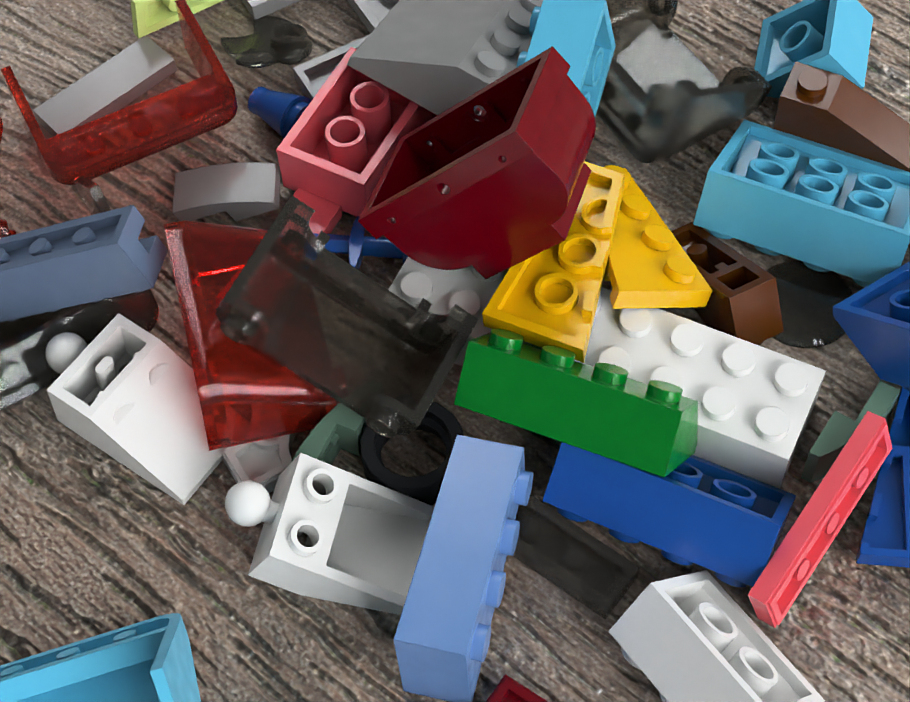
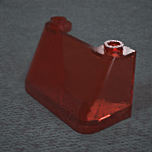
(237, 385)

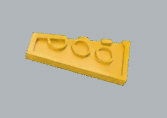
(647, 260)
(557, 291)

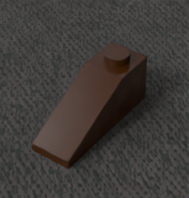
(841, 116)
(743, 293)

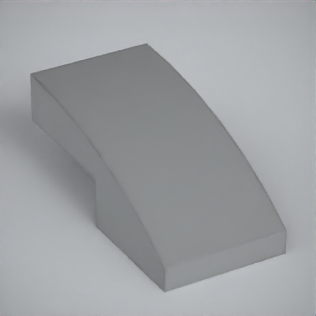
(237, 188)

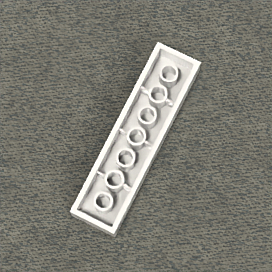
(747, 395)

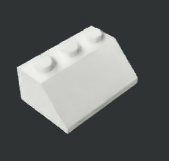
(704, 646)

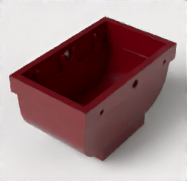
(489, 180)

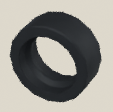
(422, 488)

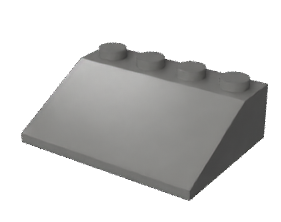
(445, 48)

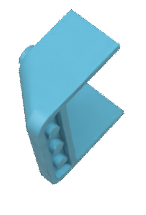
(123, 665)

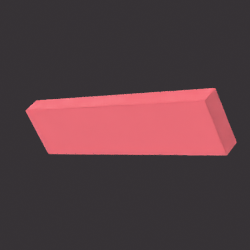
(821, 520)

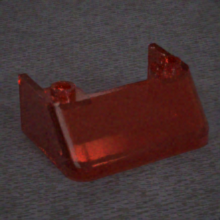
(139, 128)

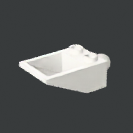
(133, 404)
(358, 532)

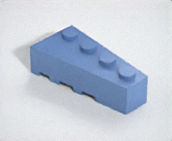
(460, 570)

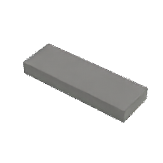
(107, 87)

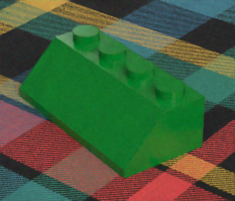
(578, 403)

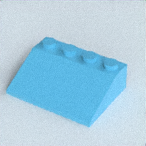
(808, 203)

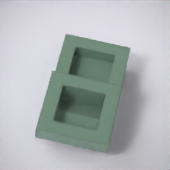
(840, 429)
(336, 431)

